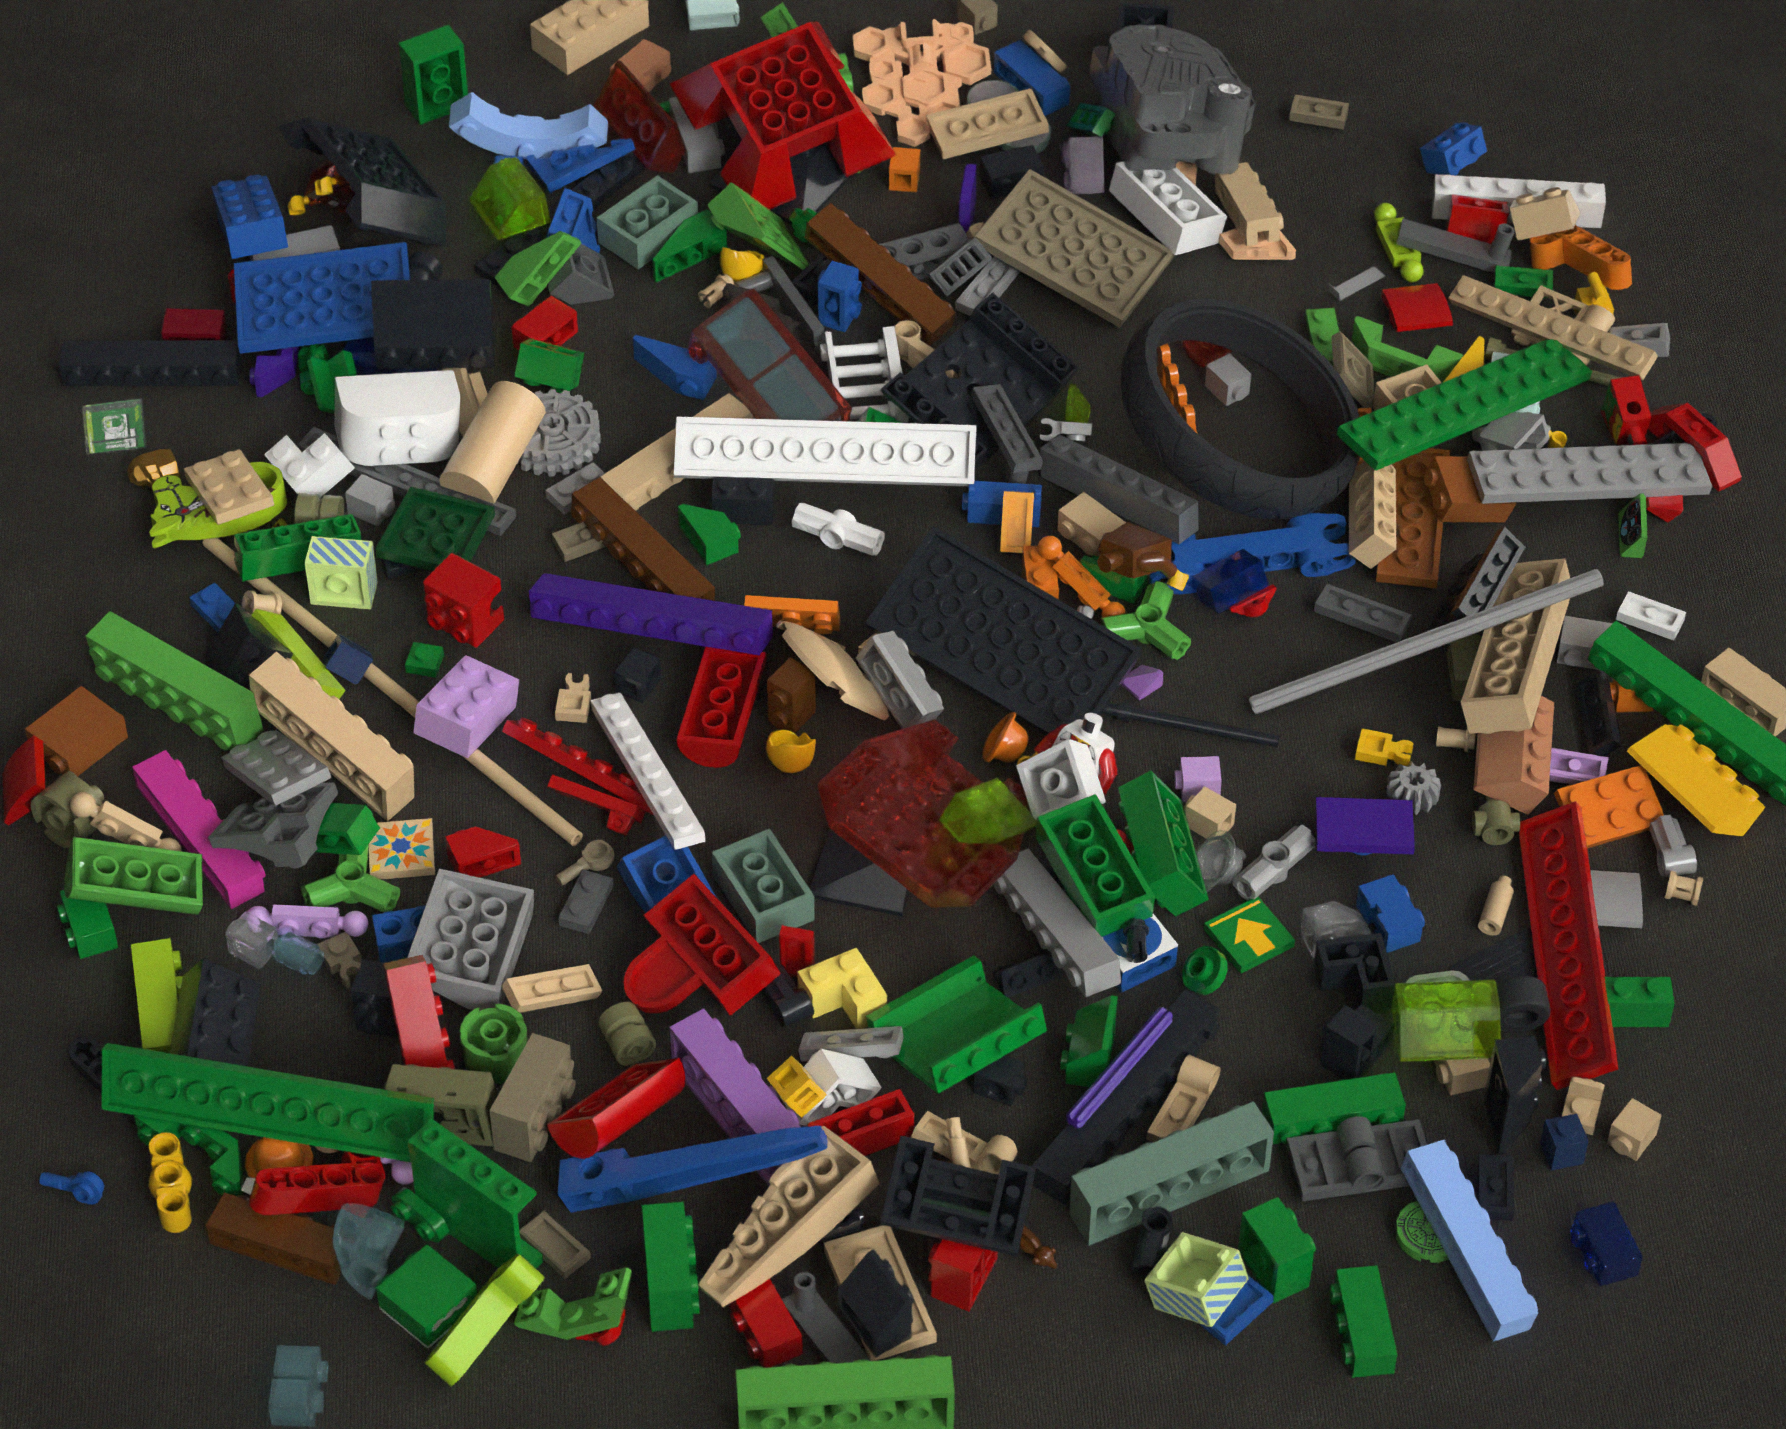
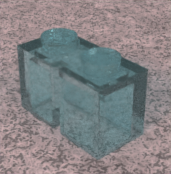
(296, 1392)

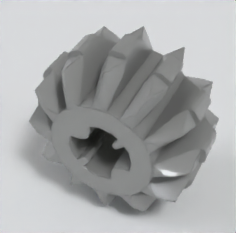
(1414, 784)

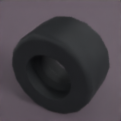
(1522, 1003)

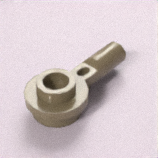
(596, 856)

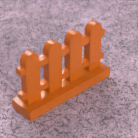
(1176, 392)

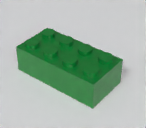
(1162, 843)
(1094, 865)

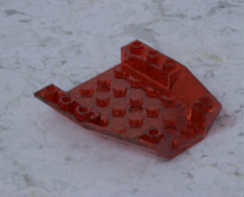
(881, 802)

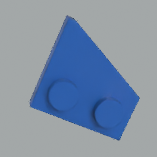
(575, 218)

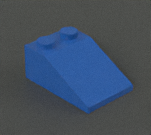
(657, 871)

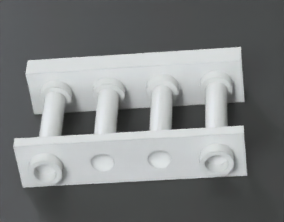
(888, 368)

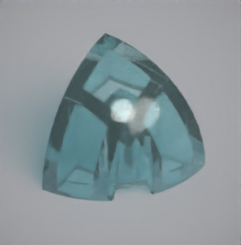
(363, 1244)

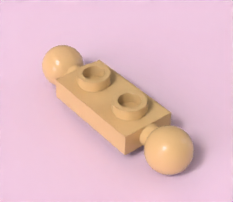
(119, 823)

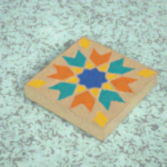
(402, 849)

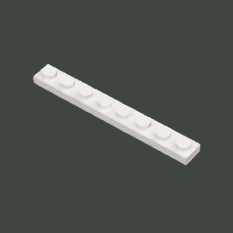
(648, 771)

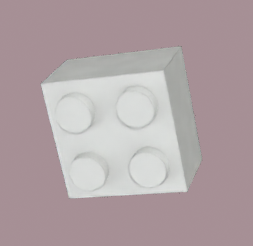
(1059, 777)

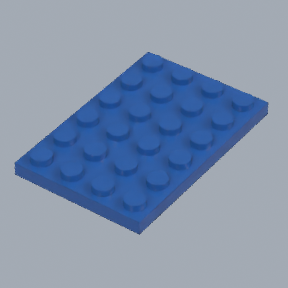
(312, 296)

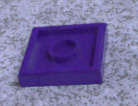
(967, 198)

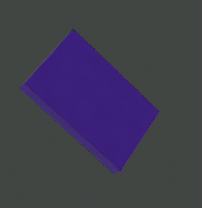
(1364, 825)

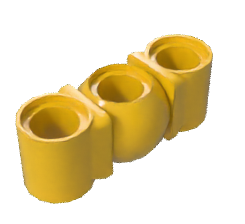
(174, 1194)

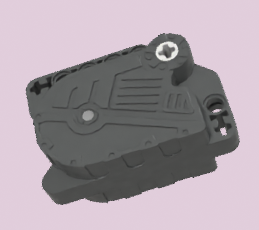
(1171, 100)

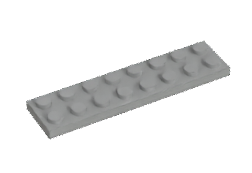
(1588, 473)

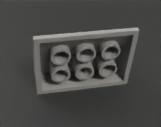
(473, 936)

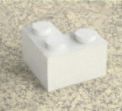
(313, 469)
(844, 1080)

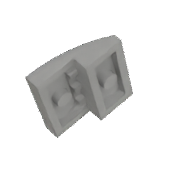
(1617, 898)

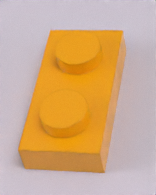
(1016, 521)

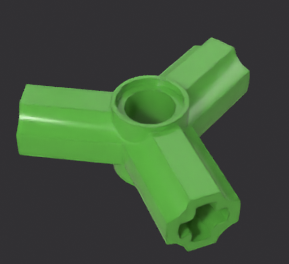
(1149, 623)
(351, 885)

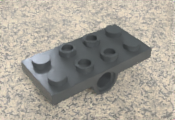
(1353, 1158)

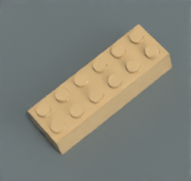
(333, 735)

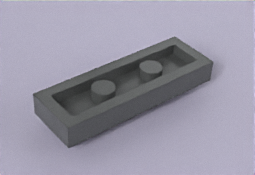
(1362, 613)

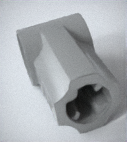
(1671, 847)

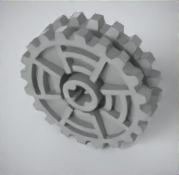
(564, 436)

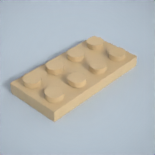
(987, 123)
(848, 1251)

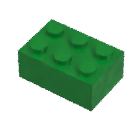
(433, 73)
(670, 1266)

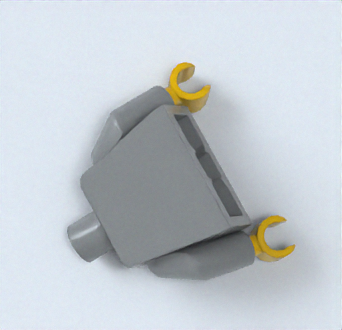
(1518, 432)

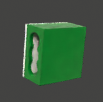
(425, 1295)

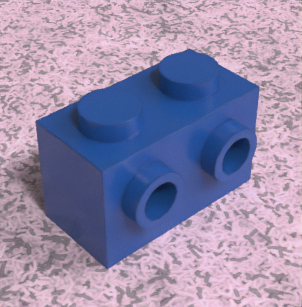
(1453, 149)
(839, 296)

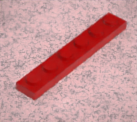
(576, 760)

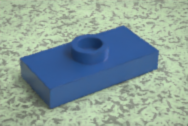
(1241, 1311)

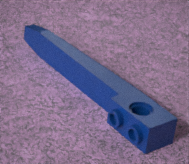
(616, 1178)

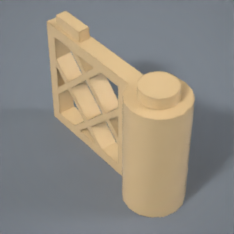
(1591, 315)

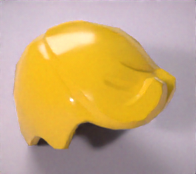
(740, 264)
(789, 751)

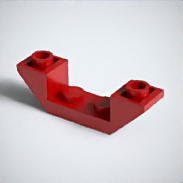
(1703, 436)

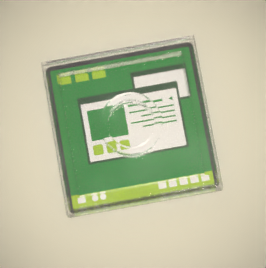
(114, 426)

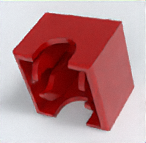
(461, 599)

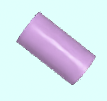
(1575, 767)

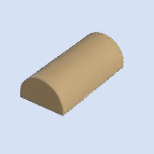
(494, 442)

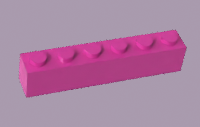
(192, 822)

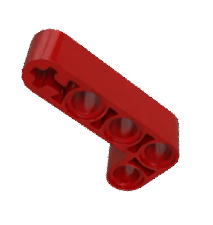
(318, 1187)

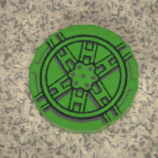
(1417, 1235)

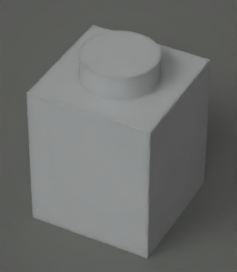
(1228, 379)
(370, 500)

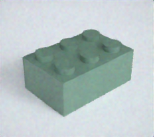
(644, 221)
(763, 885)

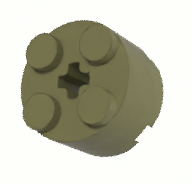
(54, 809)

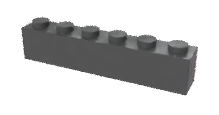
(1120, 489)

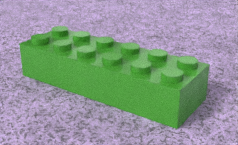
(174, 682)
(848, 1395)

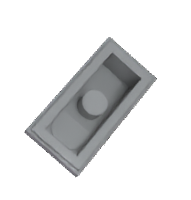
(1648, 335)

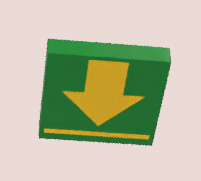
(1249, 934)

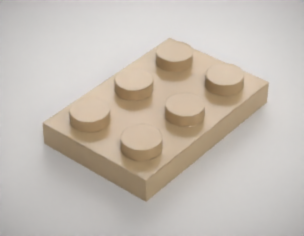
(228, 486)

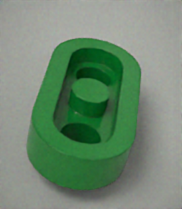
(418, 1213)

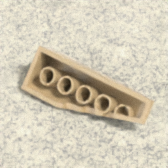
(791, 1217)

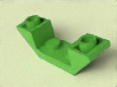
(1395, 361)
(551, 1316)

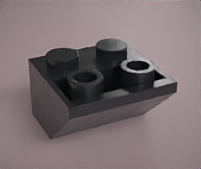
(877, 1304)

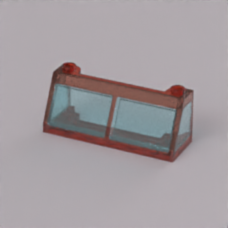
(766, 363)

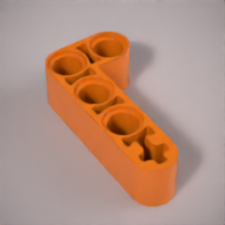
(1584, 253)

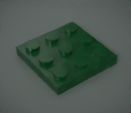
(433, 527)

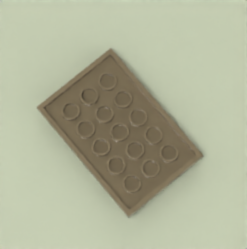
(1074, 248)

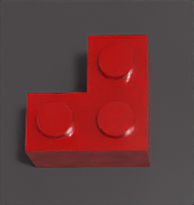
(959, 1272)

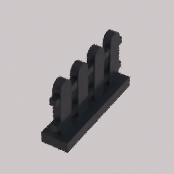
(1481, 579)

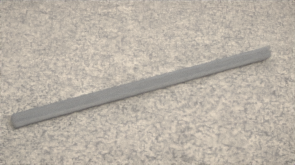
(1426, 641)

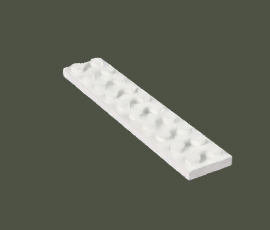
(825, 451)

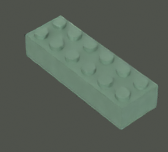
(1171, 1172)

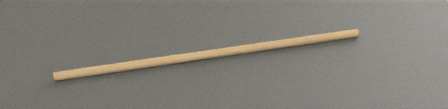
(406, 701)

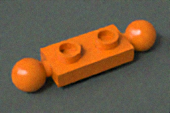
(1074, 573)

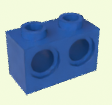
(396, 932)

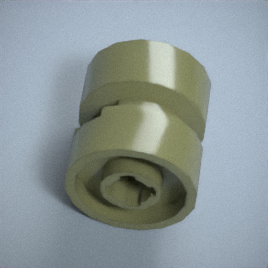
(312, 508)
(627, 1033)

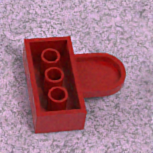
(696, 948)

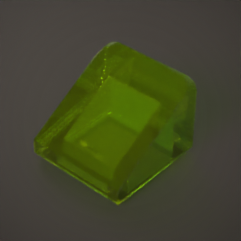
(1076, 406)

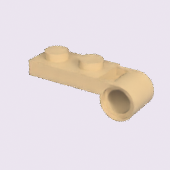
(911, 347)
(1187, 1098)
(981, 1154)

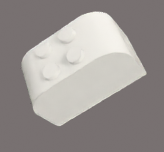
(397, 417)

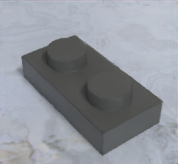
(585, 901)

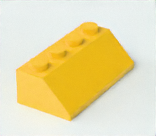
(1698, 780)

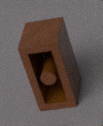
(791, 696)

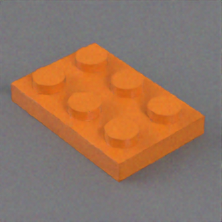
(810, 613)
(1614, 804)

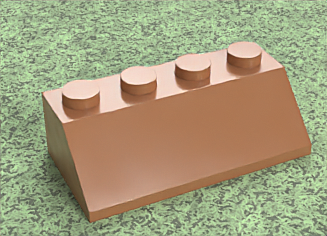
(1517, 764)

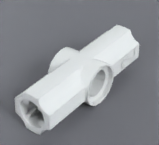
(838, 529)

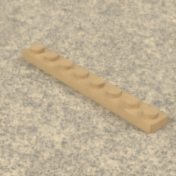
(1548, 324)

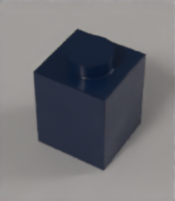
(1564, 1142)

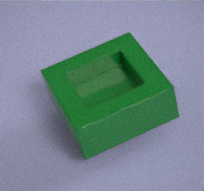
(424, 659)

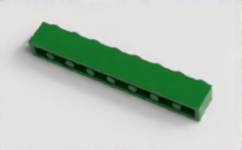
(1693, 705)

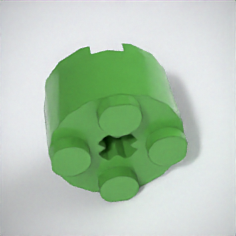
(493, 1040)

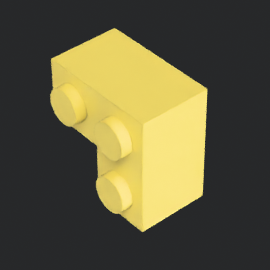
(843, 983)

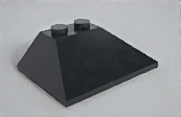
(815, 179)
(854, 880)
(957, 1200)

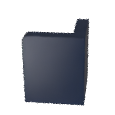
(347, 659)

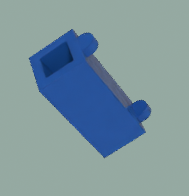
(986, 501)

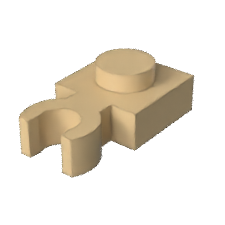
(574, 701)

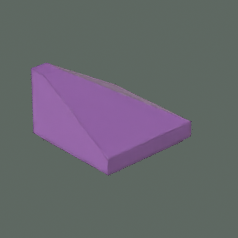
(1143, 681)

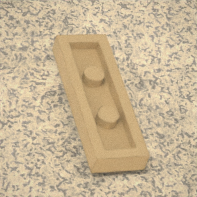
(552, 988)

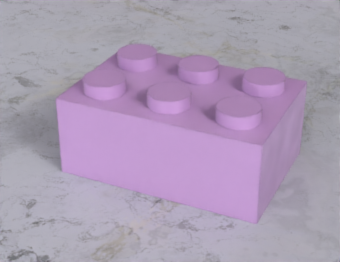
(466, 706)

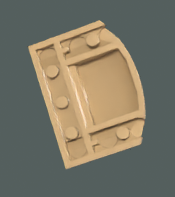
(834, 668)

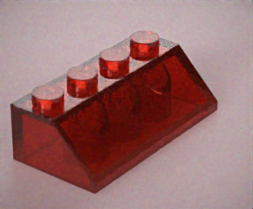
(640, 117)

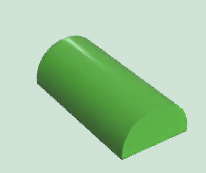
(134, 876)

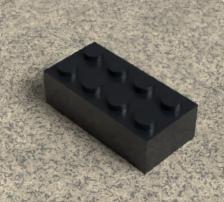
(215, 1014)

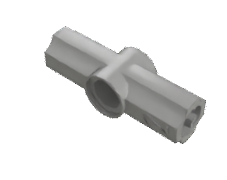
(1274, 862)

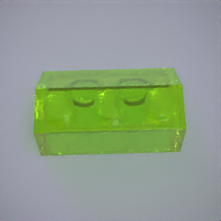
(510, 199)
(1446, 1020)

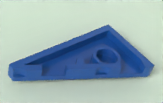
(571, 164)

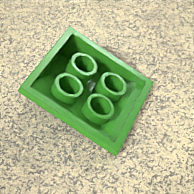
(755, 224)

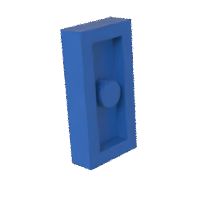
(212, 605)

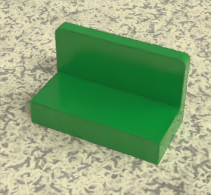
(324, 374)
(1116, 584)

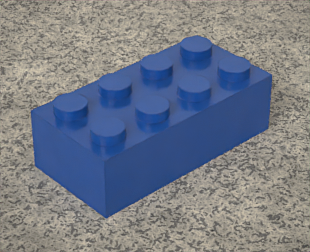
(249, 216)

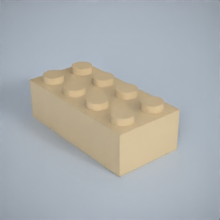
(586, 30)

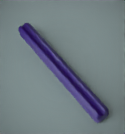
(1119, 1068)

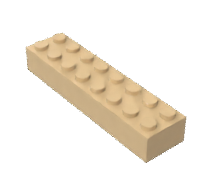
(1515, 655)

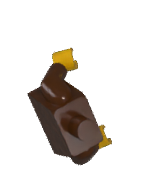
(1139, 552)

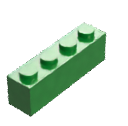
(1326, 1105)

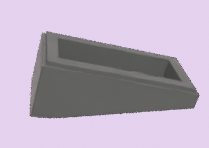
(979, 251)

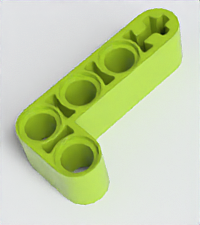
(483, 1318)

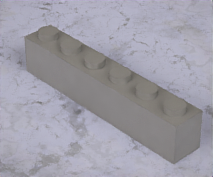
(1059, 925)

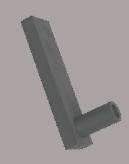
(1458, 247)
(789, 297)
(1007, 431)
(820, 1323)

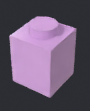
(1197, 773)

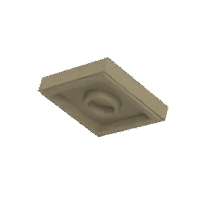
(1353, 369)

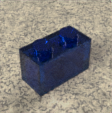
(1230, 581)
(1606, 1244)

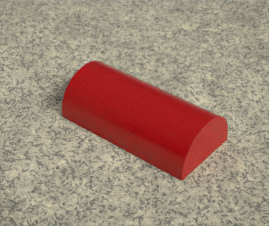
(720, 706)
(617, 1106)

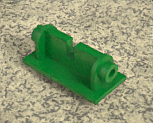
(306, 352)

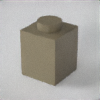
(978, 13)

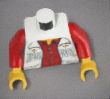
(1086, 732)

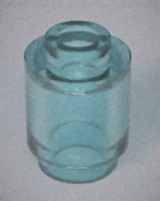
(298, 953)

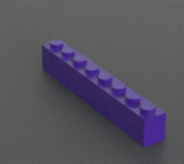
(651, 614)

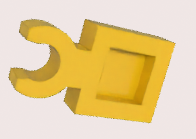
(1378, 748)

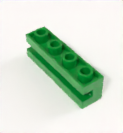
(285, 547)

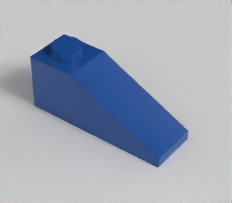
(674, 367)

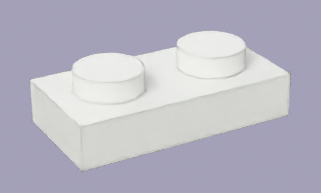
(1651, 616)

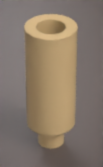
(1496, 906)

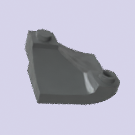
(277, 832)

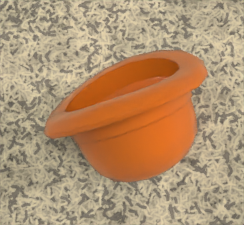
(1005, 741)
(276, 1154)

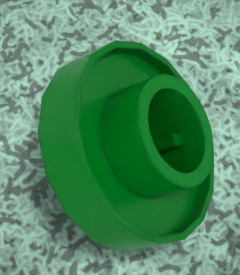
(799, 221)
(1204, 970)

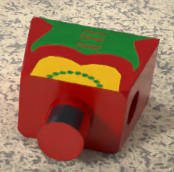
(1626, 411)

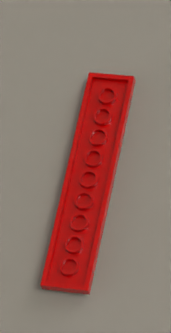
(1567, 945)

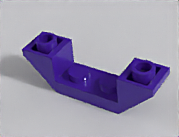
(274, 370)

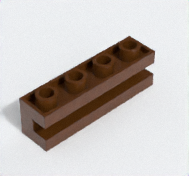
(276, 1239)

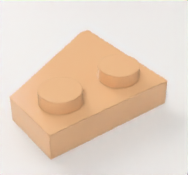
(1237, 249)

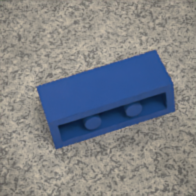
(1027, 70)

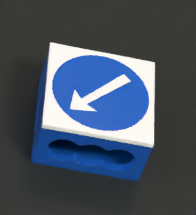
(1160, 950)

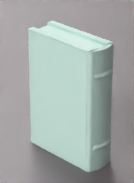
(712, 13)

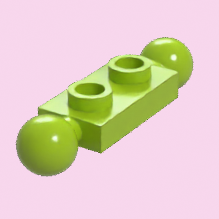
(1399, 256)

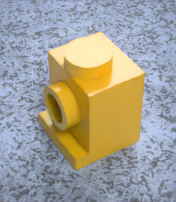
(796, 1086)

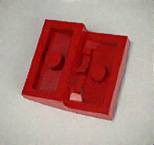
(1417, 307)
(23, 779)

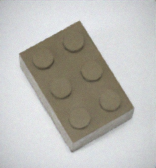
(532, 1097)

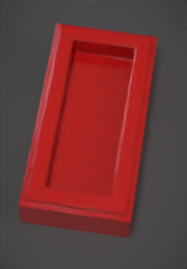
(796, 949)

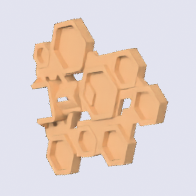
(924, 85)

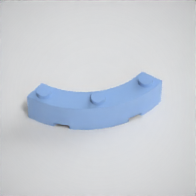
(524, 134)

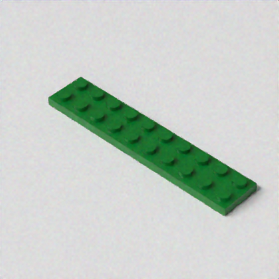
(1463, 403)
(262, 1102)

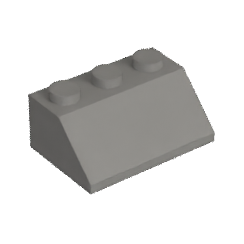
(899, 680)

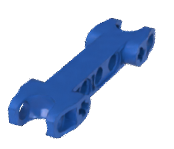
(1299, 545)

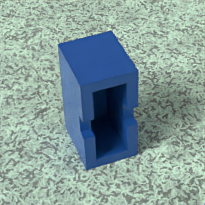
(1391, 911)

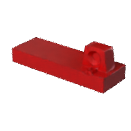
(621, 812)

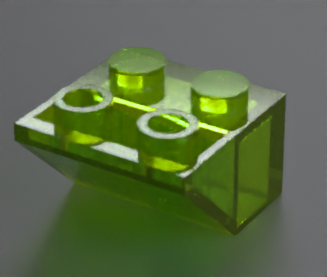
(986, 814)

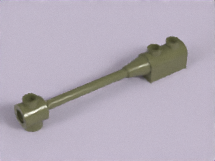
(1494, 817)

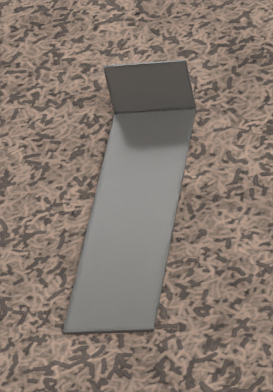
(1355, 283)

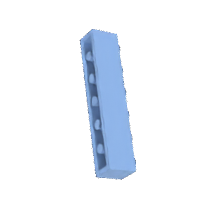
(1469, 1240)

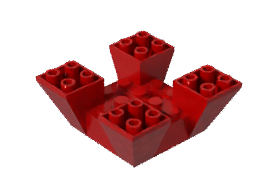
(782, 103)

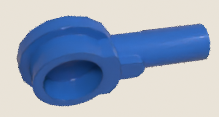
(85, 1186)

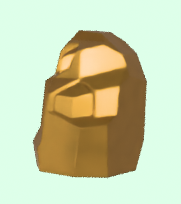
(151, 466)

